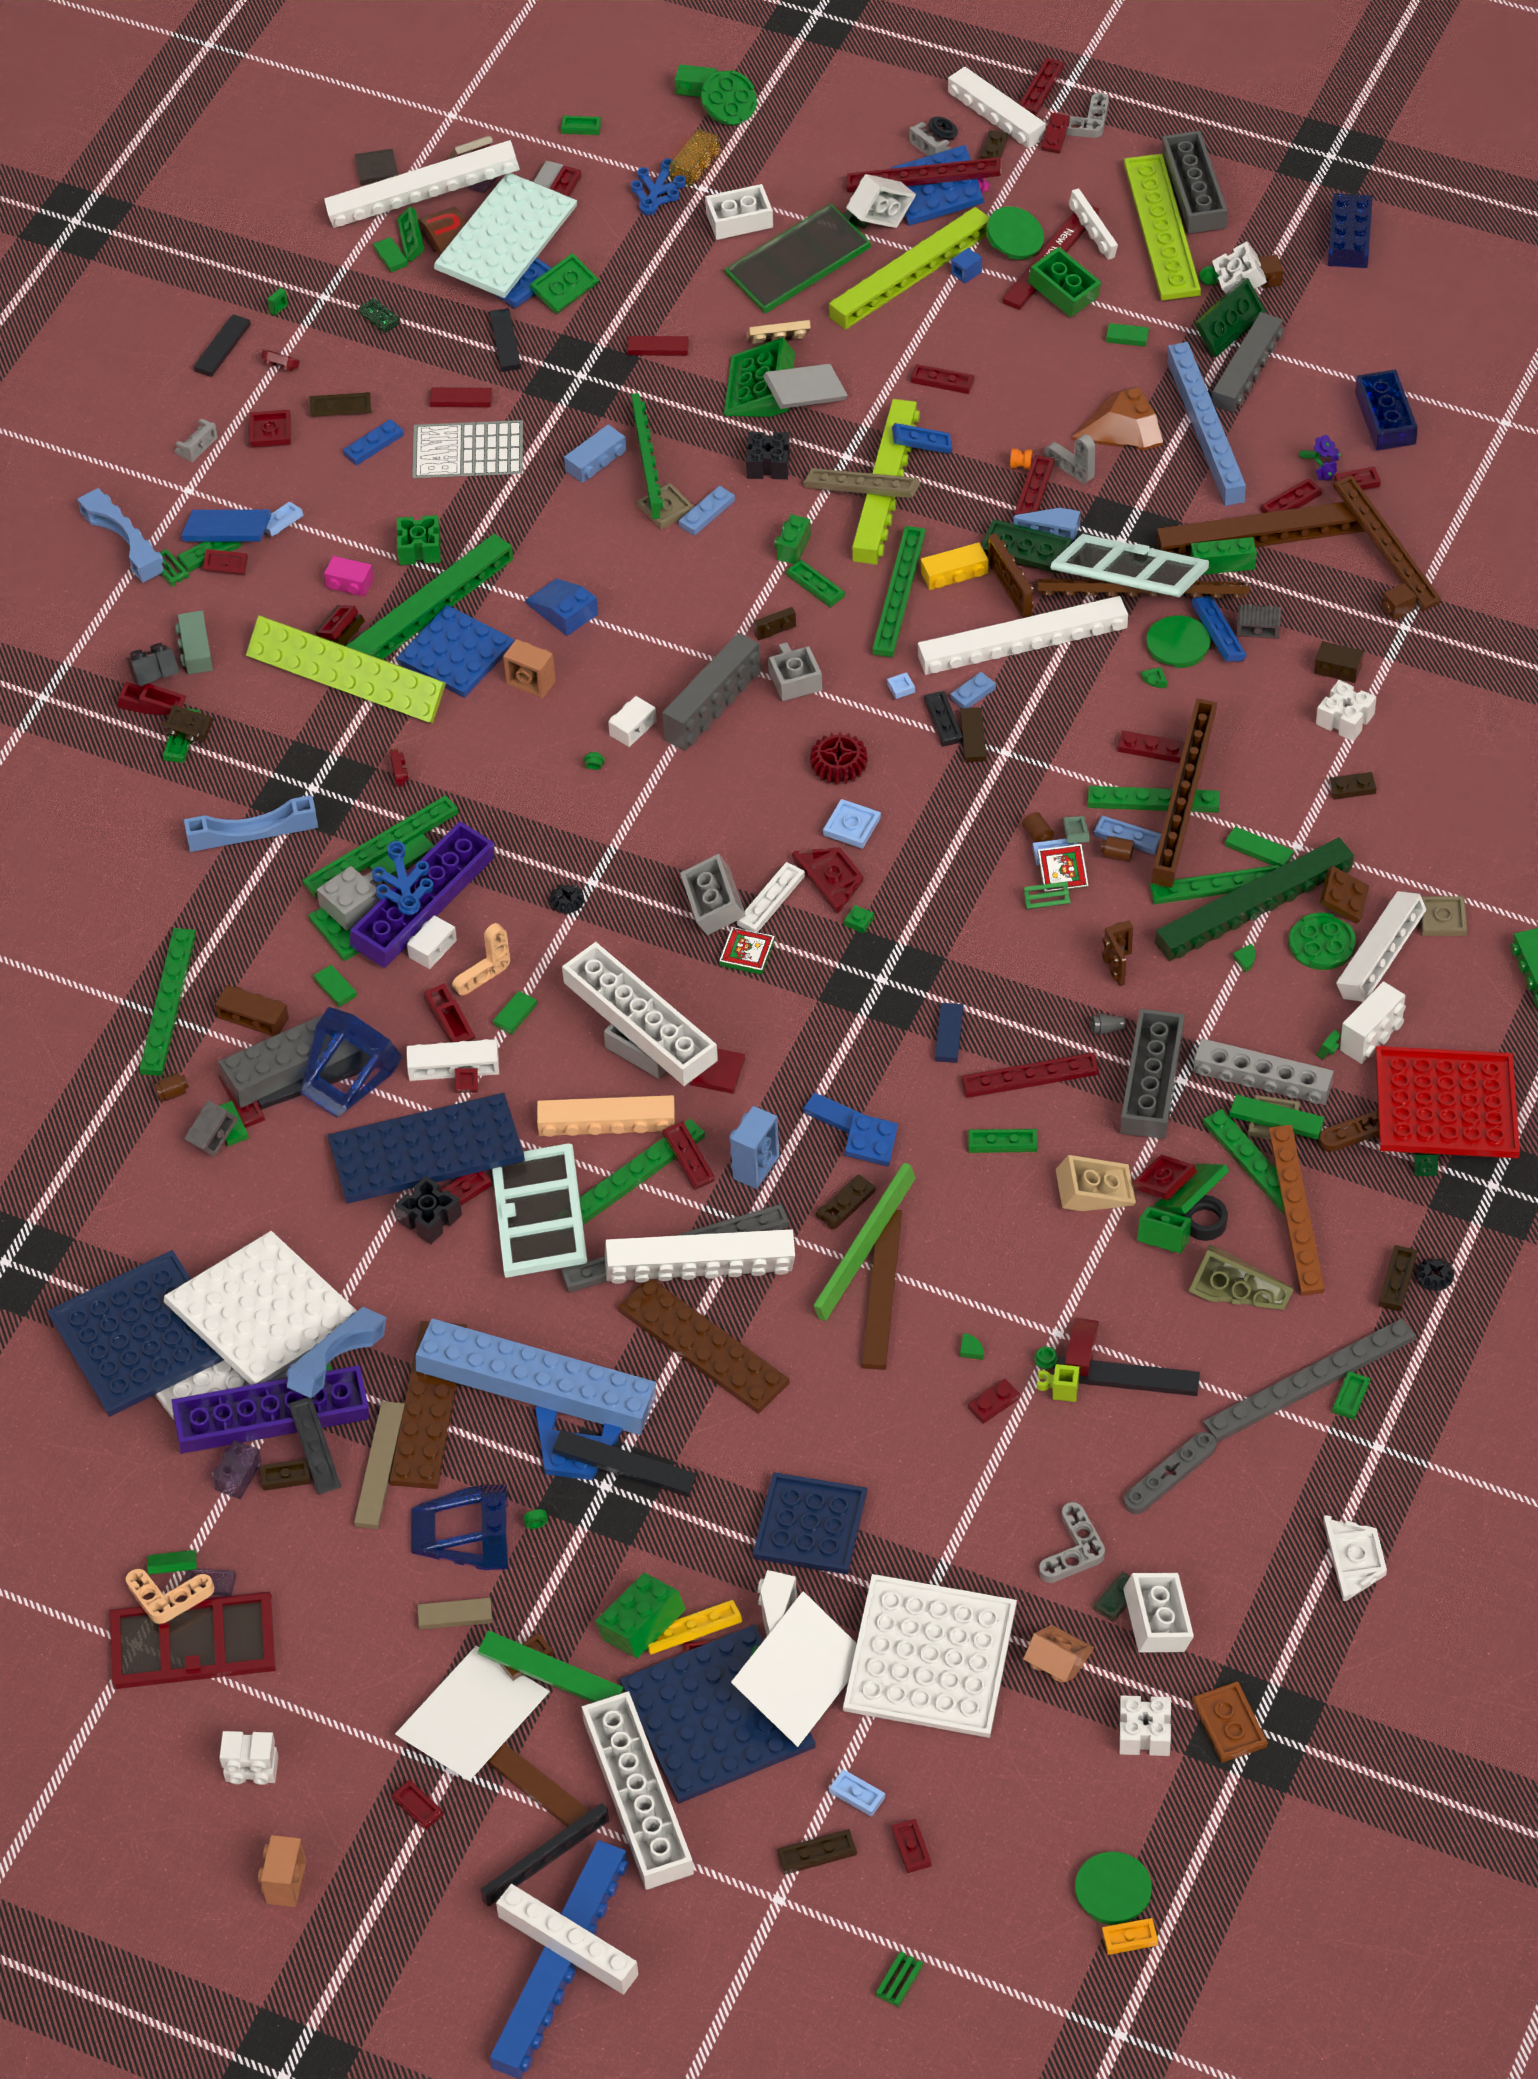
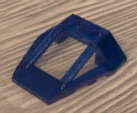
(347, 1026)
(493, 1533)

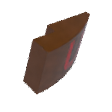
(442, 228)

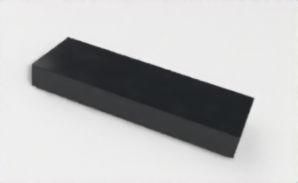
(943, 718)

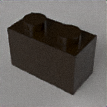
(1338, 662)

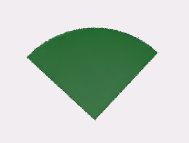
(1154, 678)
(1245, 957)
(971, 1347)

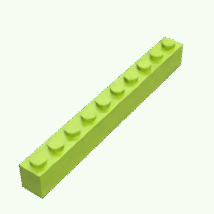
(908, 268)
(877, 508)

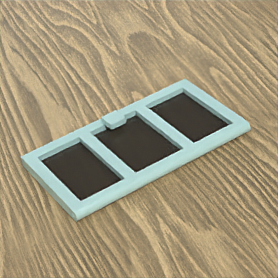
(1130, 565)
(540, 1212)

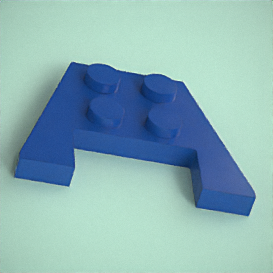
(560, 1465)

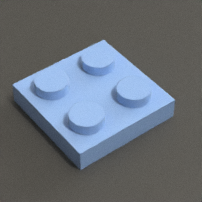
(852, 823)

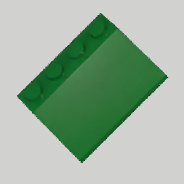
(747, 388)

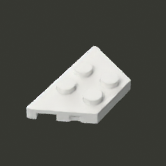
(1355, 1555)

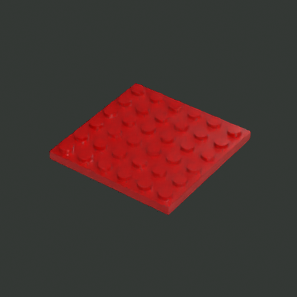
(1446, 1102)

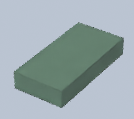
(1075, 829)

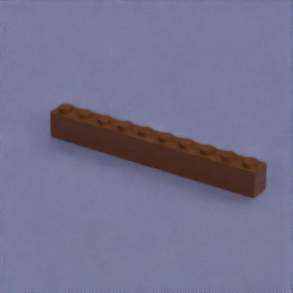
(1265, 528)
(1184, 793)

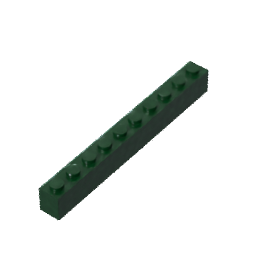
(1252, 900)

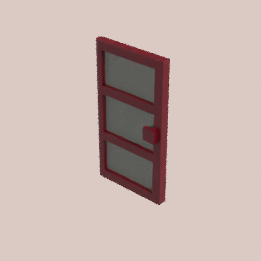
(201, 1643)

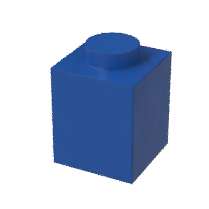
(966, 265)

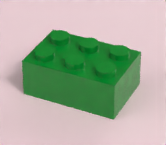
(1064, 282)
(640, 1615)

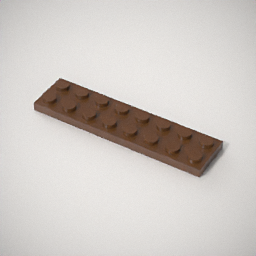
(704, 1345)
(423, 1427)

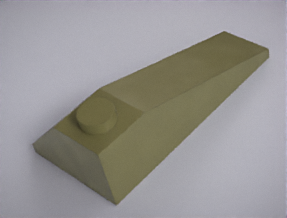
(1235, 1281)

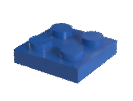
(871, 1139)

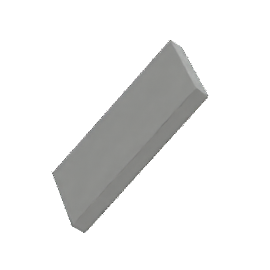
(805, 386)

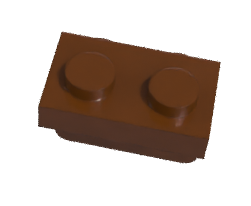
(1116, 945)

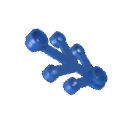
(649, 204)
(402, 882)

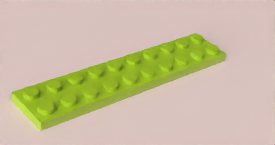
(1162, 227)
(346, 669)

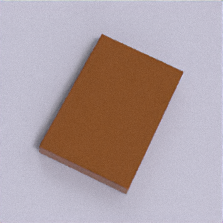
(1229, 1722)

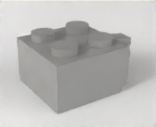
(794, 672)
(348, 897)

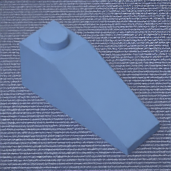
(1054, 521)

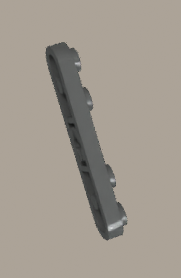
(1156, 1485)

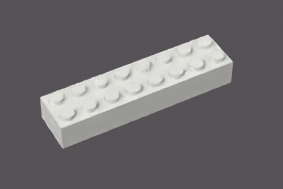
(640, 1013)
(699, 1256)
(637, 1790)

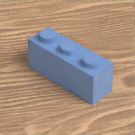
(595, 453)

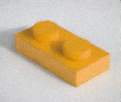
(1129, 1936)

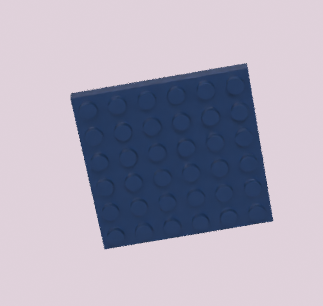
(130, 1338)
(701, 1723)

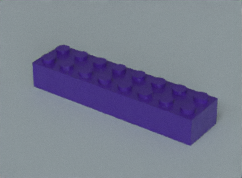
(452, 866)
(263, 1410)

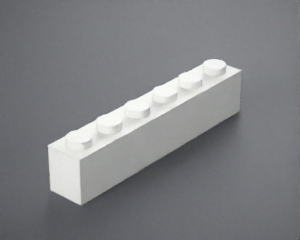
(996, 107)
(1381, 946)
(567, 1939)

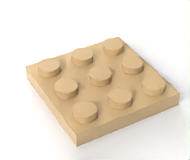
(796, 330)

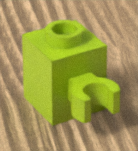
(1064, 1382)

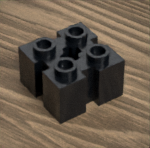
(768, 455)
(152, 664)
(428, 1210)

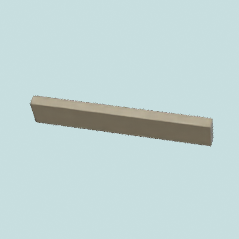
(862, 482)
(379, 1466)

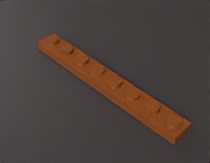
(1296, 1210)

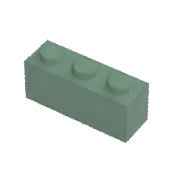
(194, 642)

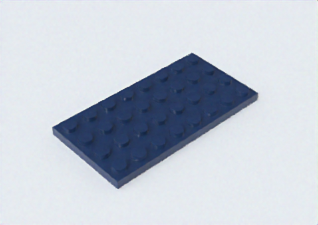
(430, 1143)

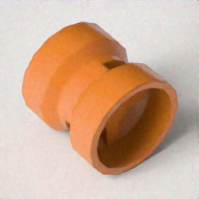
(1021, 458)

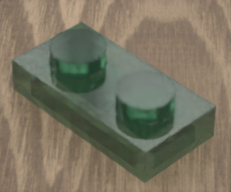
(379, 315)
(1113, 1600)

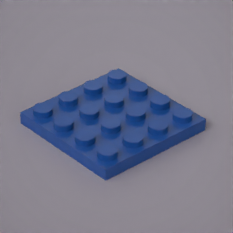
(945, 197)
(455, 650)

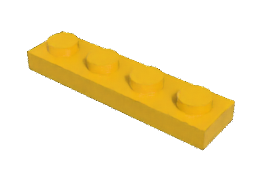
(697, 1625)

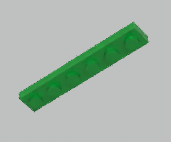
(1147, 799)
(1245, 1154)

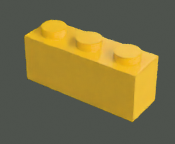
(954, 566)

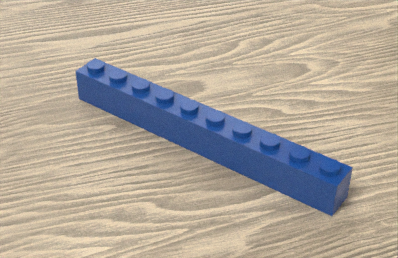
(552, 1971)

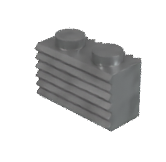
(1258, 621)

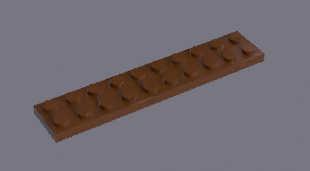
(1092, 586)

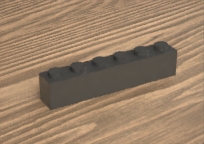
(1247, 362)

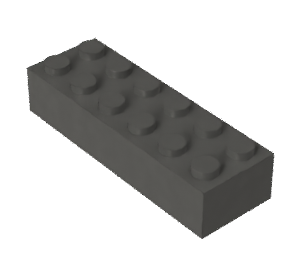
(1194, 182)
(711, 692)
(275, 1062)
(1152, 1073)

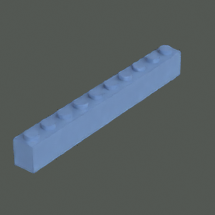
(1206, 424)

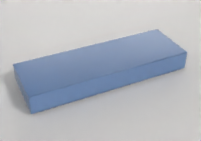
(1143, 839)

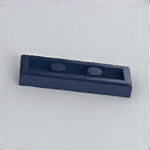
(949, 1032)

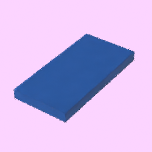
(226, 525)

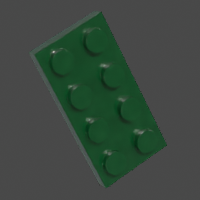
(1229, 317)
(1028, 545)

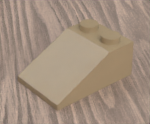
(1094, 1184)

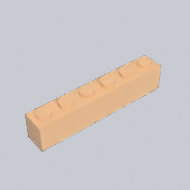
(605, 1115)

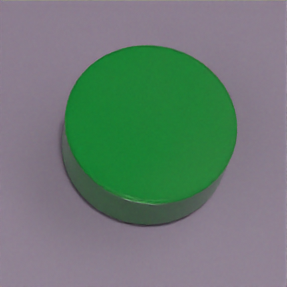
(535, 1519)

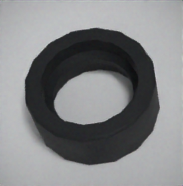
(1213, 1231)

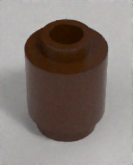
(171, 1086)

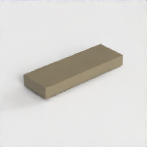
(454, 1613)

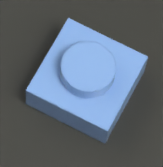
(901, 685)

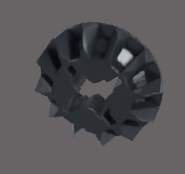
(949, 129)
(562, 904)
(1435, 1282)

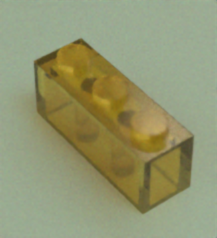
(695, 156)

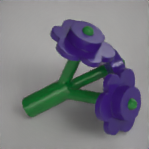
(1323, 448)

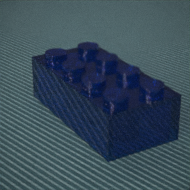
(1350, 230)
(1386, 409)

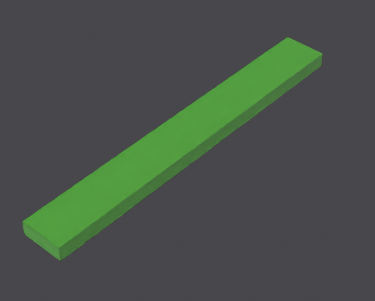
(864, 1242)

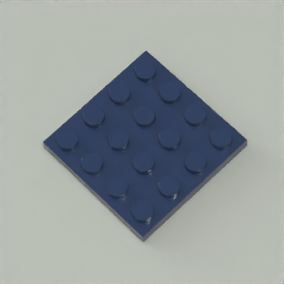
(810, 1523)

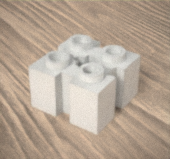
(1239, 265)
(1346, 710)
(1145, 1725)
(249, 1757)

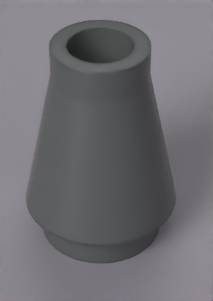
(1105, 1023)

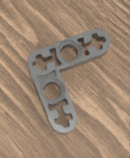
(1091, 121)
(1078, 465)
(1080, 1552)

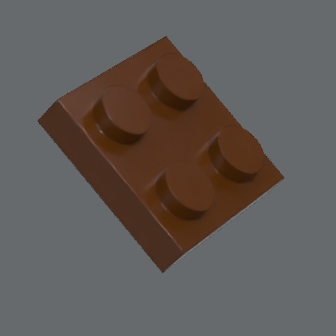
(1344, 894)

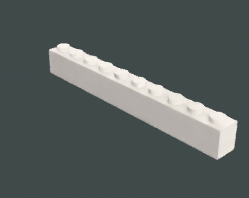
(421, 184)
(1022, 635)

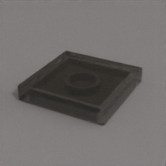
(376, 166)

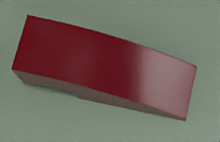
(149, 699)
(448, 1014)
(1082, 1345)

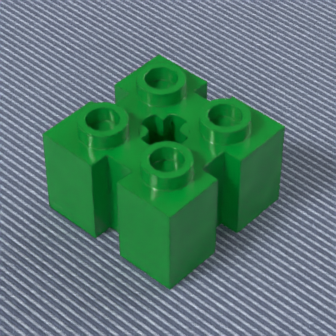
(418, 540)

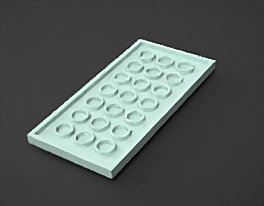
(505, 235)

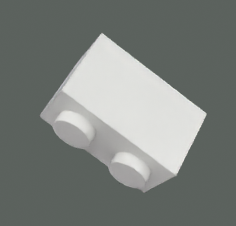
(632, 721)
(431, 942)

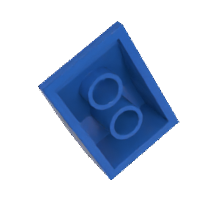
(564, 605)

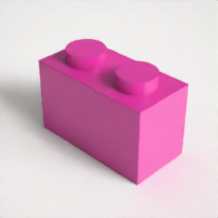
(348, 576)

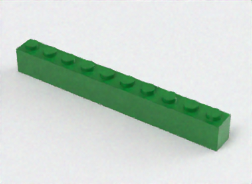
(429, 601)

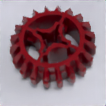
(851, 757)

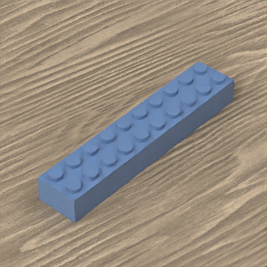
(535, 1376)

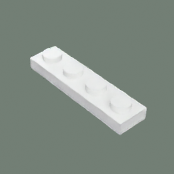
(1093, 224)
(771, 897)

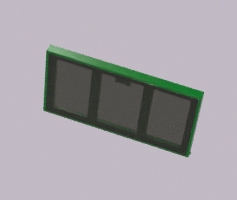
(798, 258)

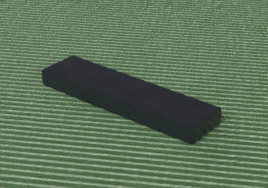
(505, 339)
(222, 345)
(314, 1445)

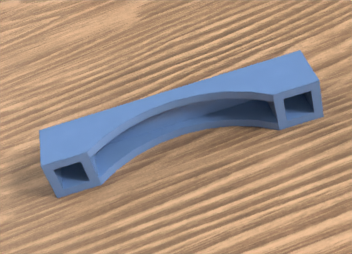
(100, 511)
(211, 832)
(358, 1331)

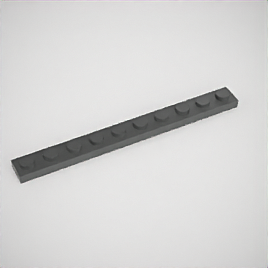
(767, 1219)
(1309, 1380)

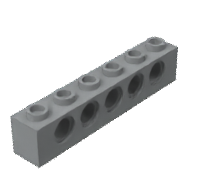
(1263, 1071)

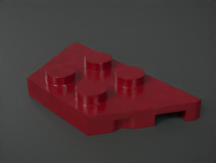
(831, 874)

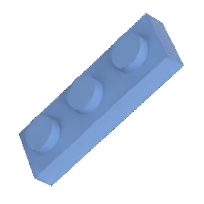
(706, 510)

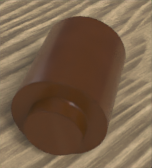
(1037, 828)
(1118, 848)

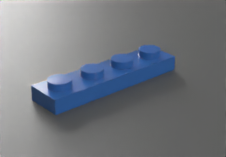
(1218, 628)

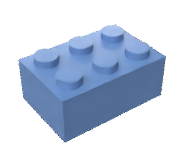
(754, 1147)

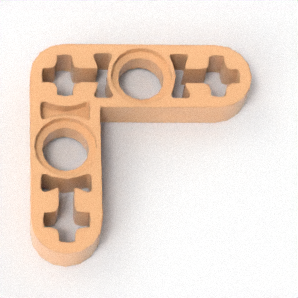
(496, 961)
(161, 1601)

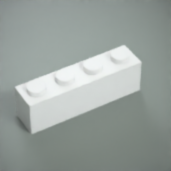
(441, 1059)

